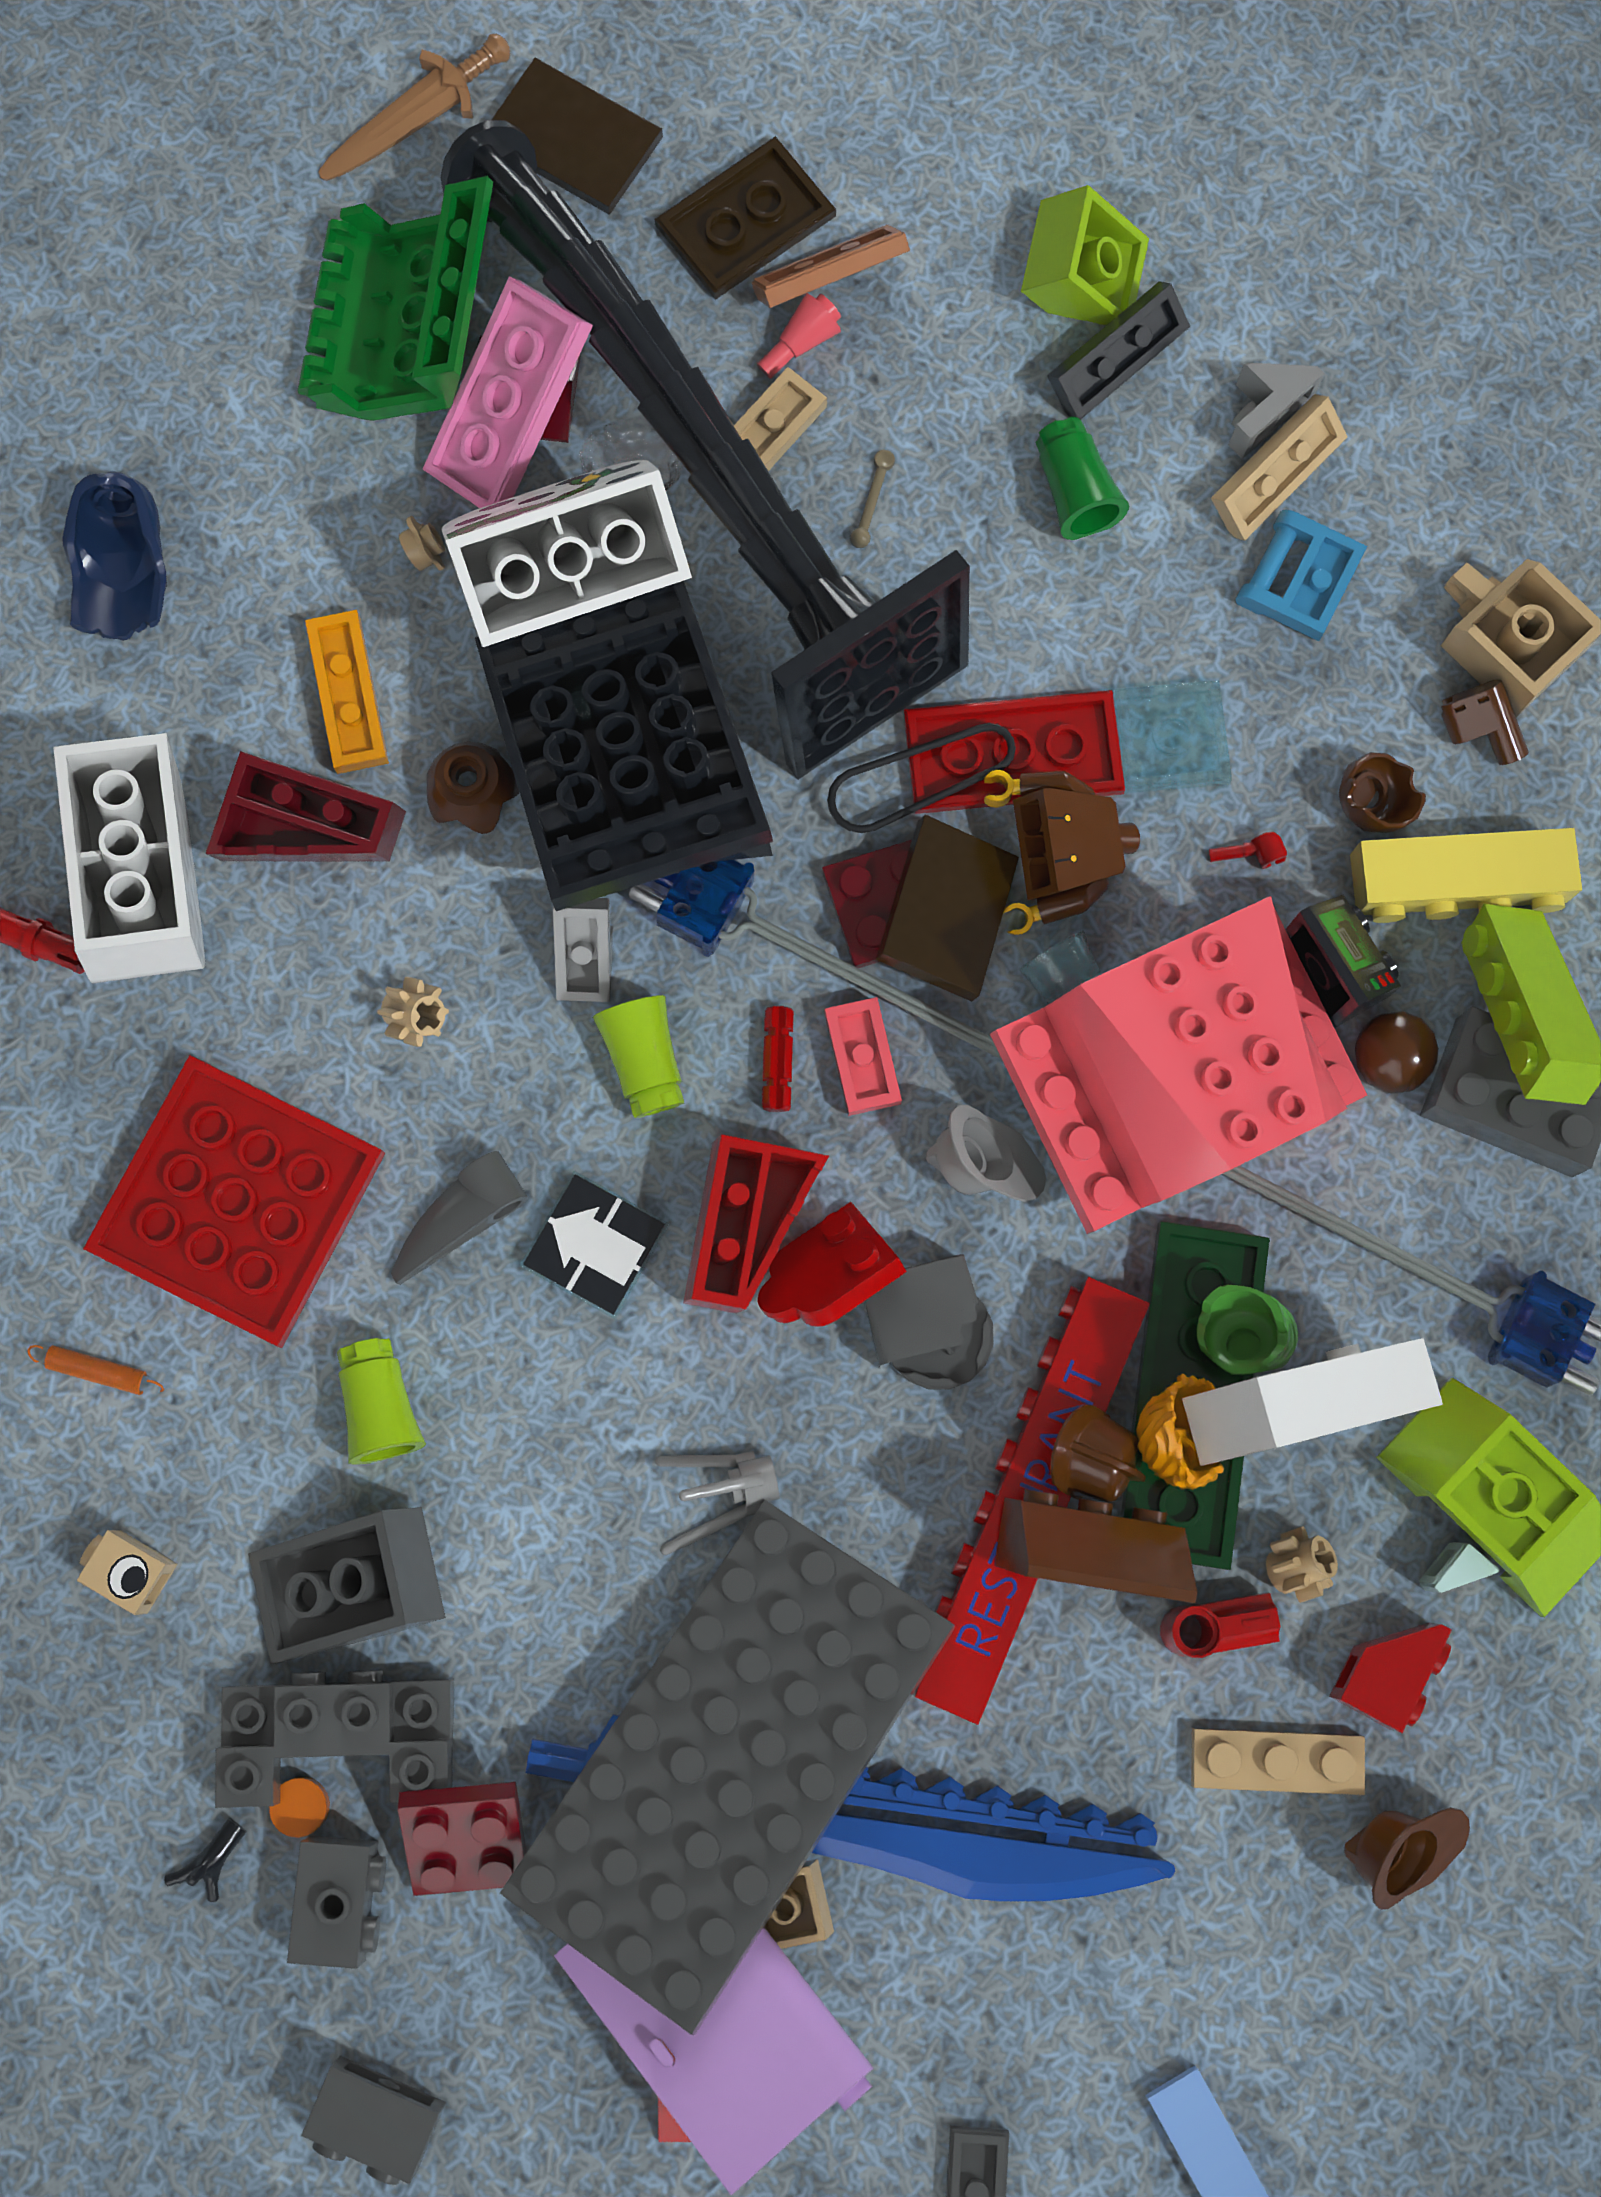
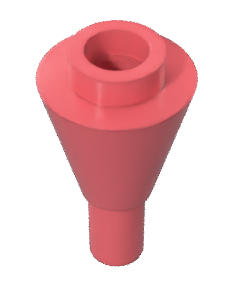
(809, 326)

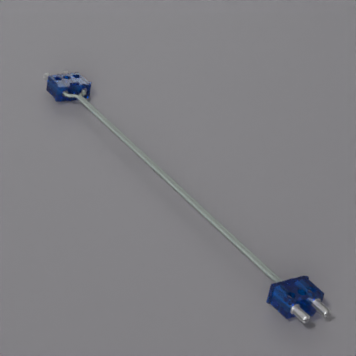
(1537, 1299)

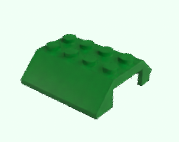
(397, 308)

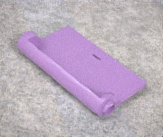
(753, 2069)

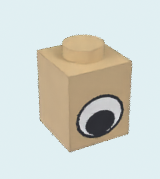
(125, 1571)

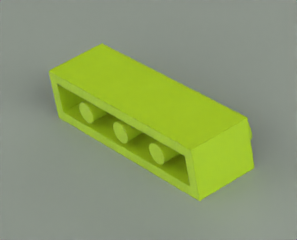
(1534, 1004)

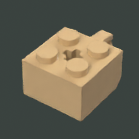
(1518, 629)

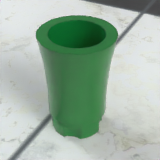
(1079, 480)

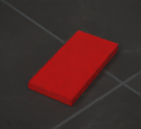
(1049, 734)

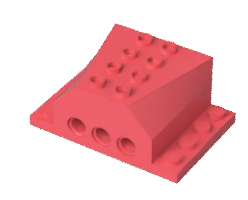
(1179, 1065)

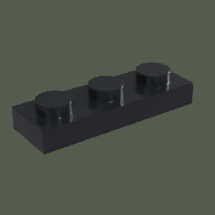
(1119, 350)

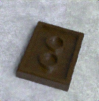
(579, 134)
(745, 217)
(947, 908)

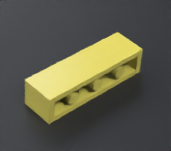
(1465, 873)

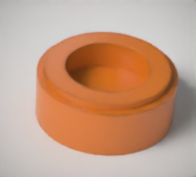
(301, 1807)

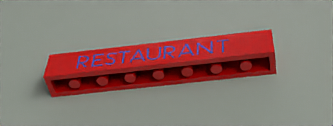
(991, 1600)

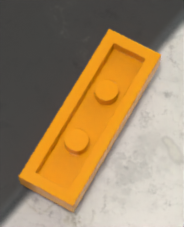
(346, 692)

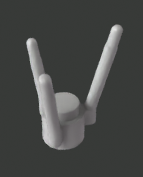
(750, 1482)

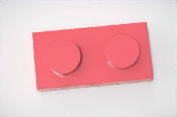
(862, 1056)

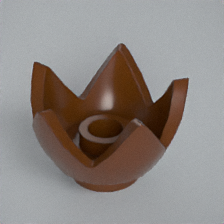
(472, 805)

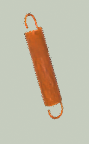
(93, 1369)

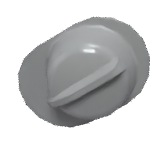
(986, 1156)

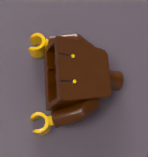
(1065, 841)

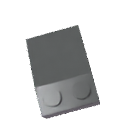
(346, 1584)

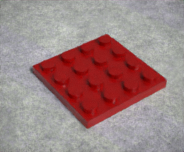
(235, 1201)

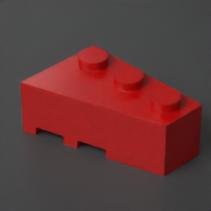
(743, 1216)

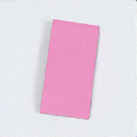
(507, 395)

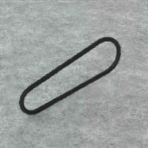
(910, 752)

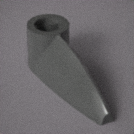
(473, 1203)

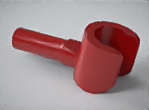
(1267, 848)

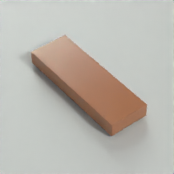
(830, 265)

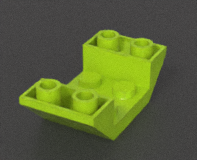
(1501, 1492)

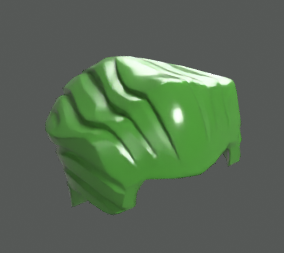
(1246, 1330)

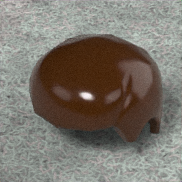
(1394, 786)
(1396, 1052)

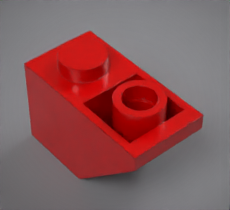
(1390, 1673)

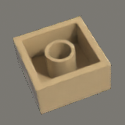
(803, 1911)

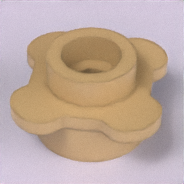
(422, 544)

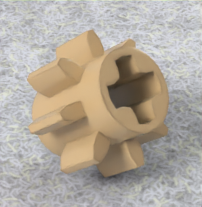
(413, 1011)
(1301, 1564)

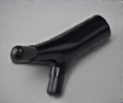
(210, 1861)

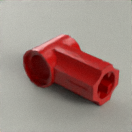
(1224, 1625)

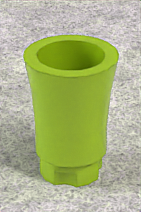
(642, 1054)
(376, 1403)

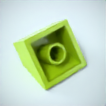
(1084, 258)

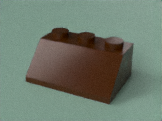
(1095, 1547)

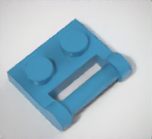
(1317, 582)

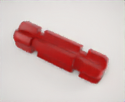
(777, 1059)

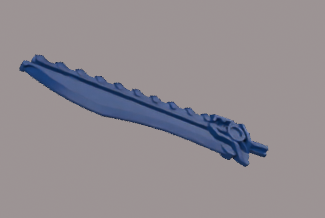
(951, 1859)

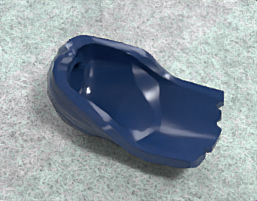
(114, 556)

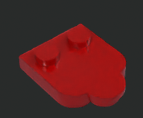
(829, 1270)

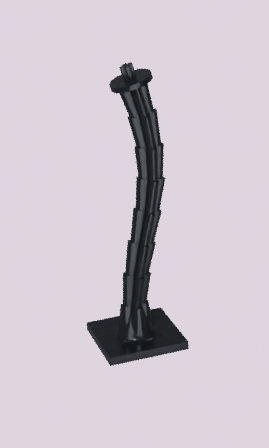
(858, 653)

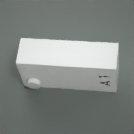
(1312, 1400)

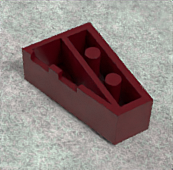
(300, 818)

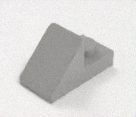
(1275, 396)
(583, 951)

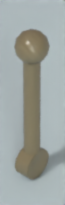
(883, 461)

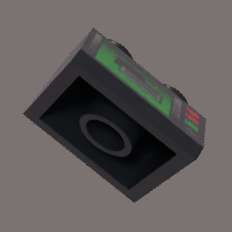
(1342, 958)

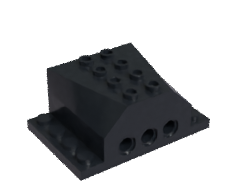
(655, 772)

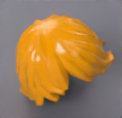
(1167, 1437)

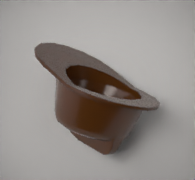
(1094, 1456)
(1405, 1852)

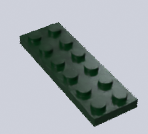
(1185, 1270)

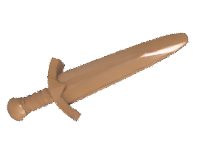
(418, 106)

